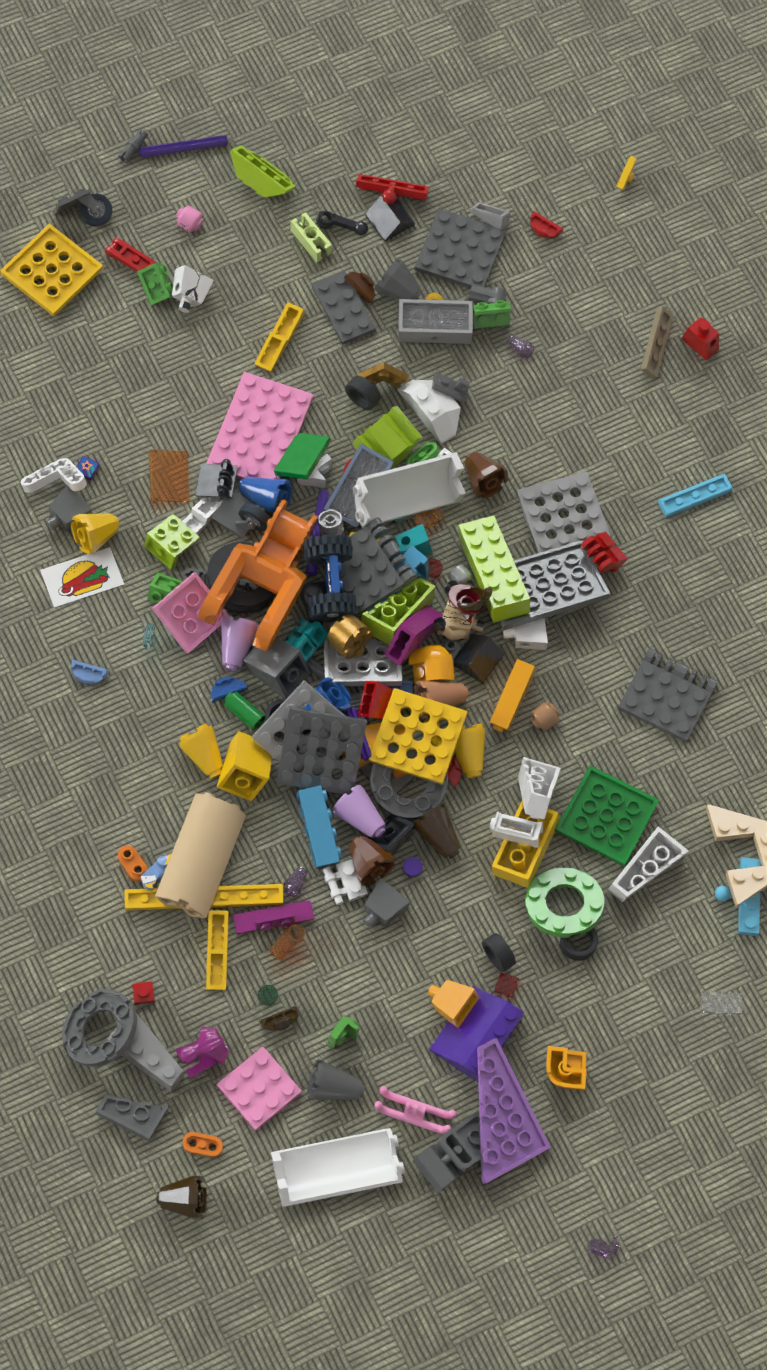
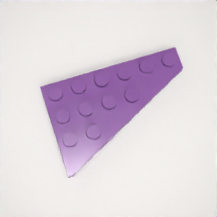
(506, 1119)

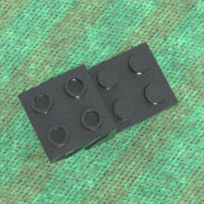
(452, 1155)

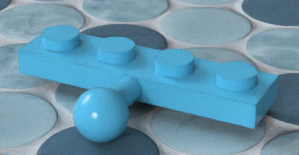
(750, 909)

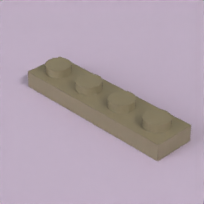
(657, 342)

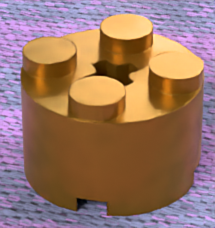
(349, 636)

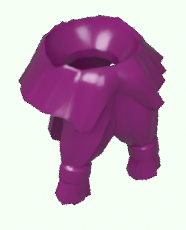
(209, 1047)

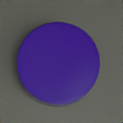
(412, 867)

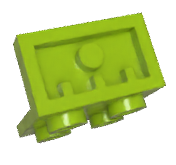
(170, 540)

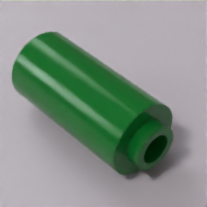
(244, 710)

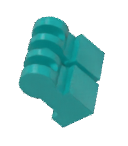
(307, 637)

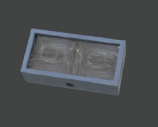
(362, 464)

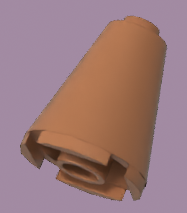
(443, 692)

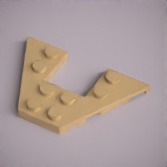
(732, 825)

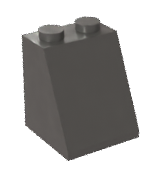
(279, 668)

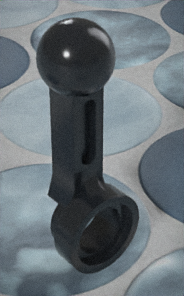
(360, 227)

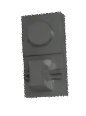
(451, 388)

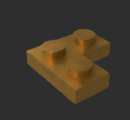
(385, 373)

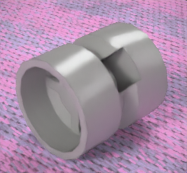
(331, 523)

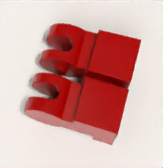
(608, 556)

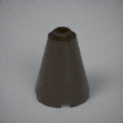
(439, 831)

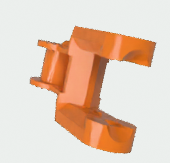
(269, 565)

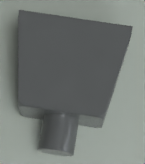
(66, 506)
(384, 905)

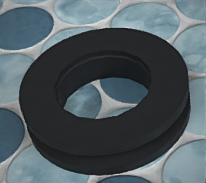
(239, 601)

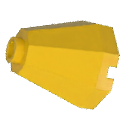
(93, 530)

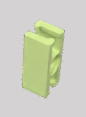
(311, 243)

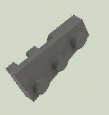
(132, 1116)

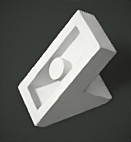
(316, 478)

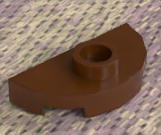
(362, 284)

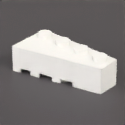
(650, 861)

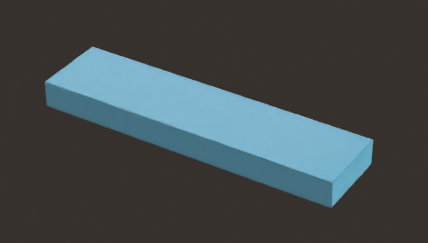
(695, 495)

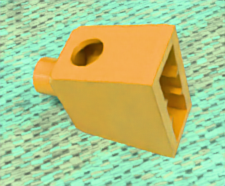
(453, 1001)

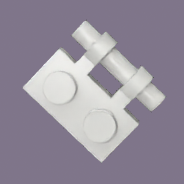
(349, 880)

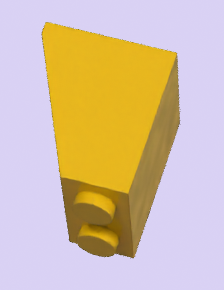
(245, 767)

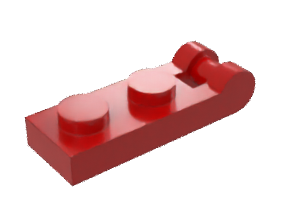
(128, 255)

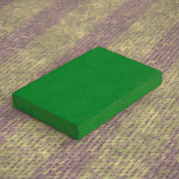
(302, 456)

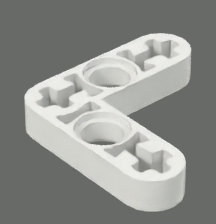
(61, 469)

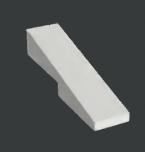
(202, 513)

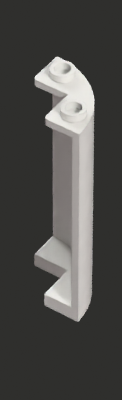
(409, 489)
(337, 1167)

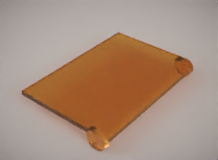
(168, 476)

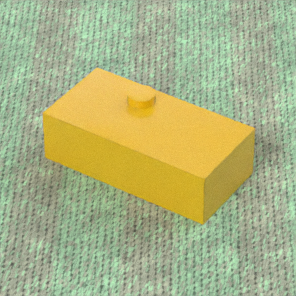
(520, 861)

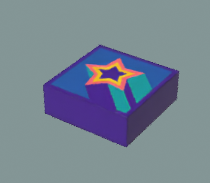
(88, 467)

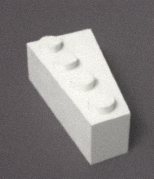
(537, 786)

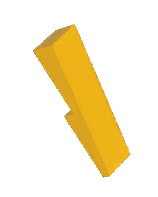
(280, 337)
(217, 950)

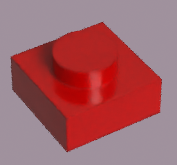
(143, 993)

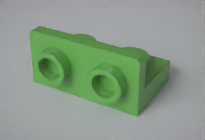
(156, 283)
(491, 314)
(161, 587)
(345, 1027)

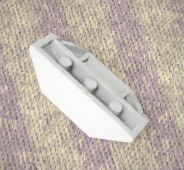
(434, 408)

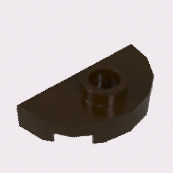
(280, 1020)

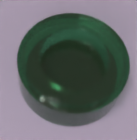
(267, 995)

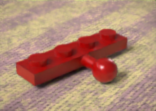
(392, 188)

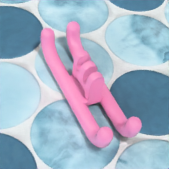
(414, 1111)

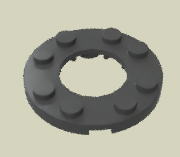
(402, 806)
(79, 1016)

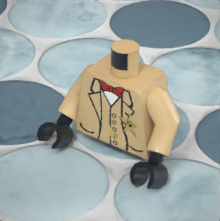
(453, 623)

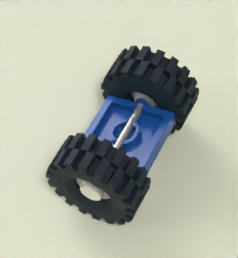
(331, 552)

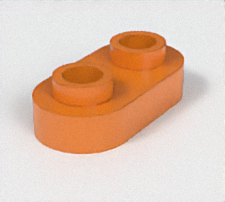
(132, 862)
(203, 1143)

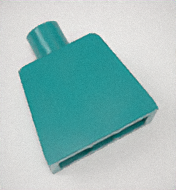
(414, 537)

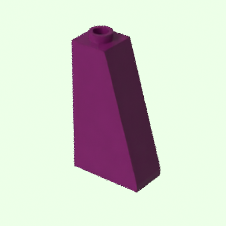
(412, 634)

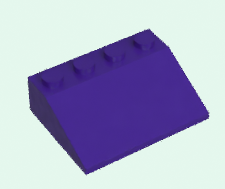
(486, 1021)

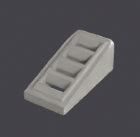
(494, 216)

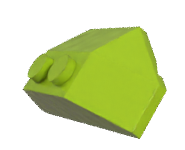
(259, 173)

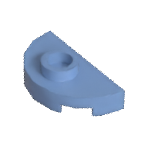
(88, 673)

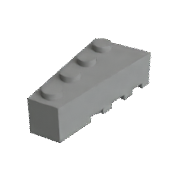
(152, 1057)

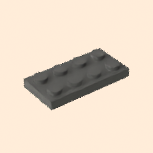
(343, 308)

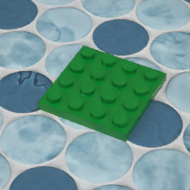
(607, 815)

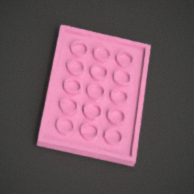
(260, 426)

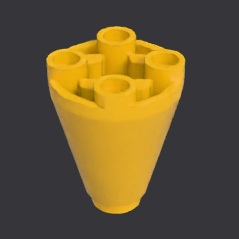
(203, 750)
(470, 750)

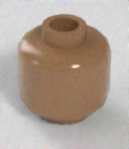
(545, 716)

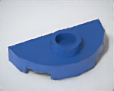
(225, 686)

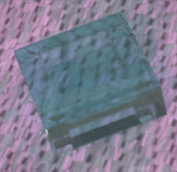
(148, 635)

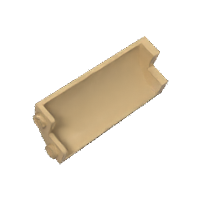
(200, 855)

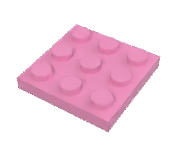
(181, 610)
(259, 1088)

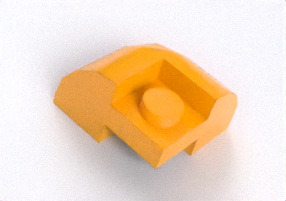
(432, 664)
(566, 1068)

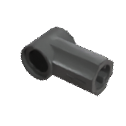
(483, 294)

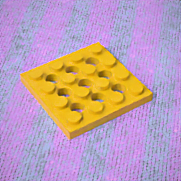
(66, 291)
(424, 748)

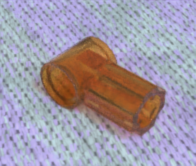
(286, 943)

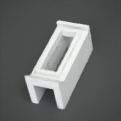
(516, 829)

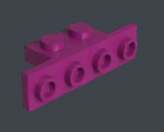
(273, 917)

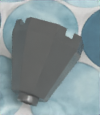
(398, 282)

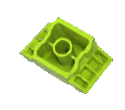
(391, 436)

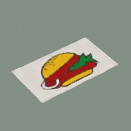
(82, 577)

